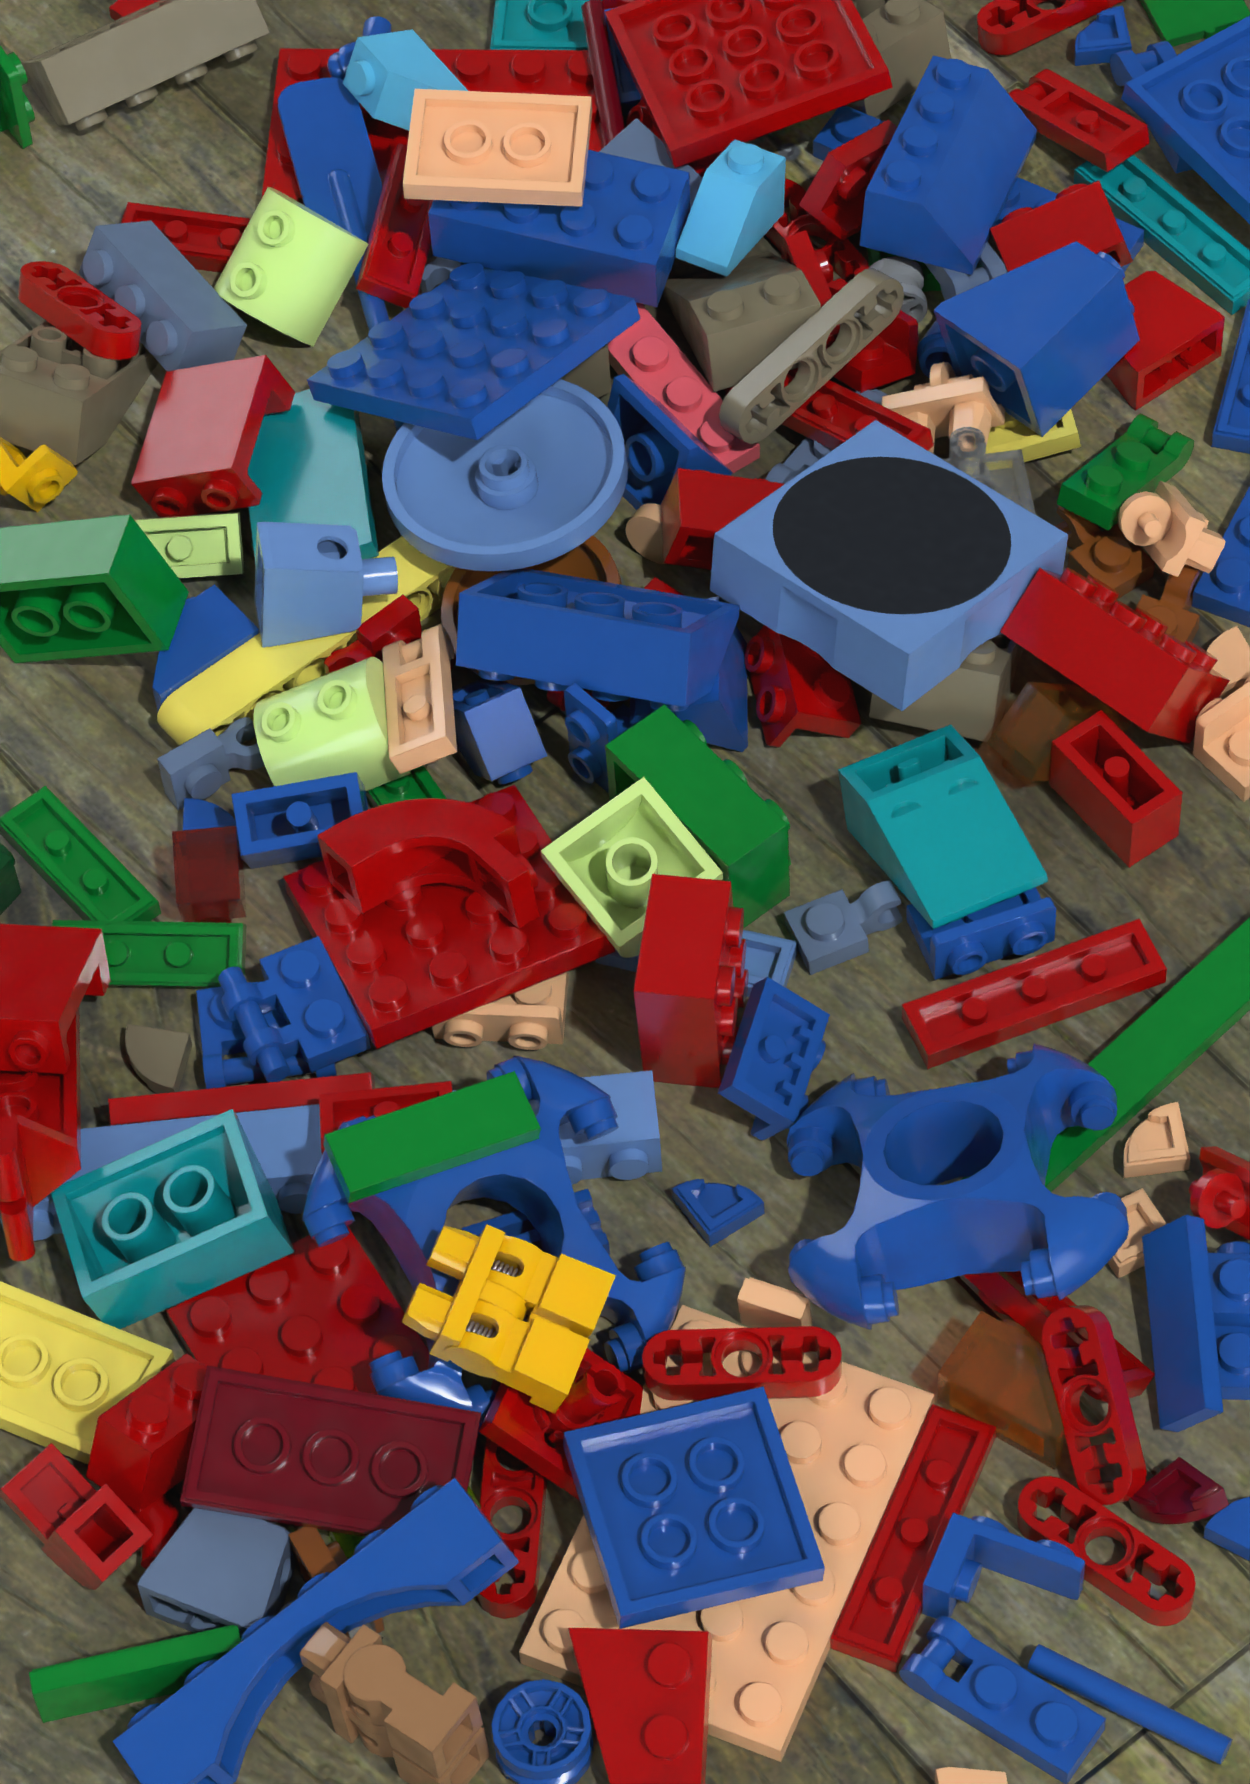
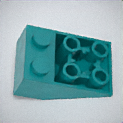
(939, 826)

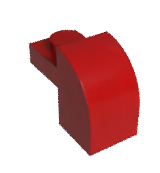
(80, 1527)

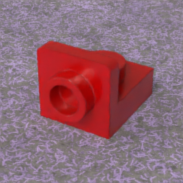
(885, 358)

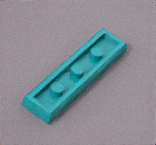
(1176, 230)

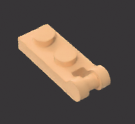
(419, 699)

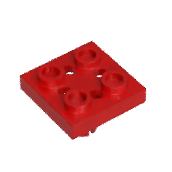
(596, 1397)

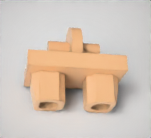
(948, 403)
(1170, 530)

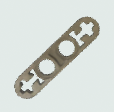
(762, 401)

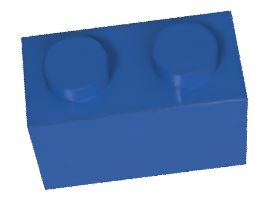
(284, 820)

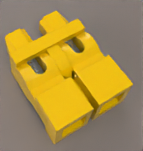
(484, 1318)

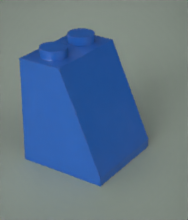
(1042, 332)

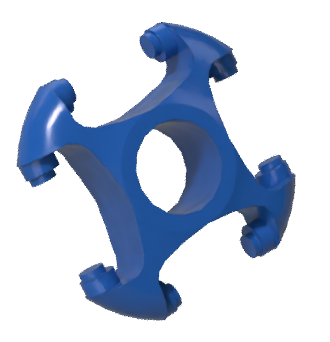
(535, 1183)
(995, 1221)

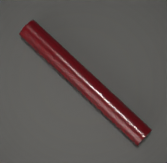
(602, 69)

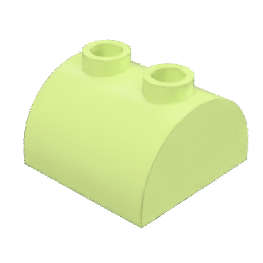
(290, 267)
(328, 728)
(612, 859)

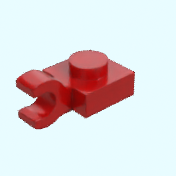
(393, 623)

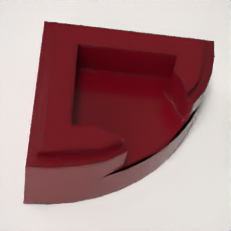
(1178, 1495)

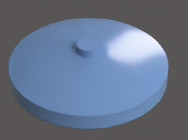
(515, 493)

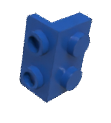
(1000, 930)

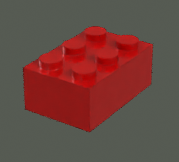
(1115, 652)
(690, 980)

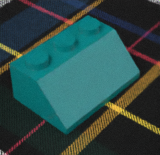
(170, 1221)

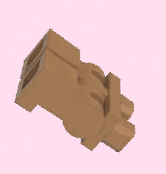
(393, 1712)

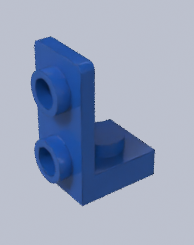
(589, 730)
(988, 1544)

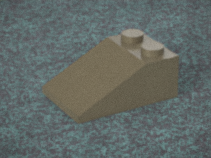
(740, 316)

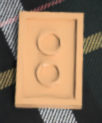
(498, 147)

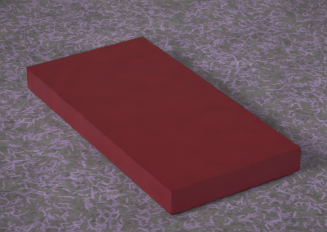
(320, 1452)

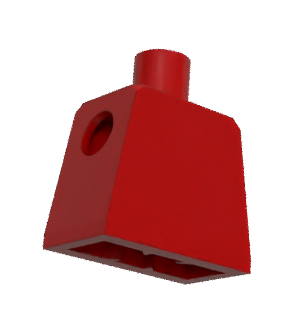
(1175, 340)

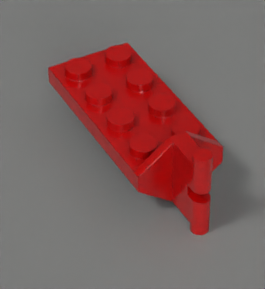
(37, 1142)

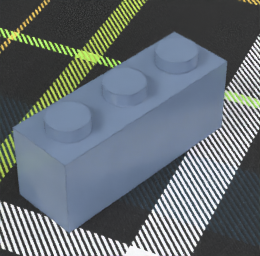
(178, 309)

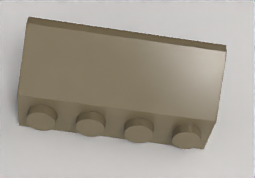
(139, 52)

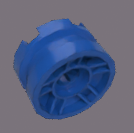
(561, 1715)

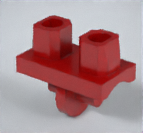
(1222, 1191)

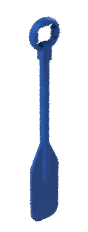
(334, 165)

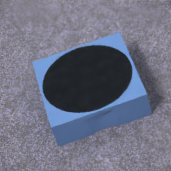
(884, 562)

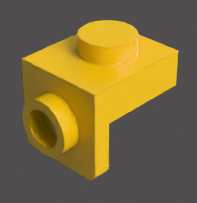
(34, 478)

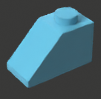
(388, 70)
(733, 207)

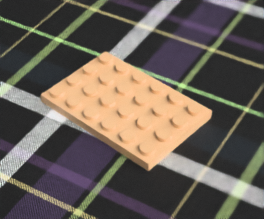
(769, 1647)

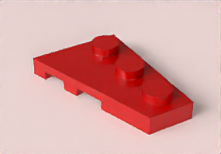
(648, 1701)

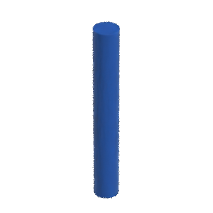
(1129, 1704)

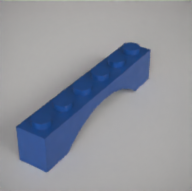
(428, 1558)

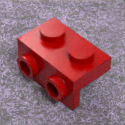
(797, 689)

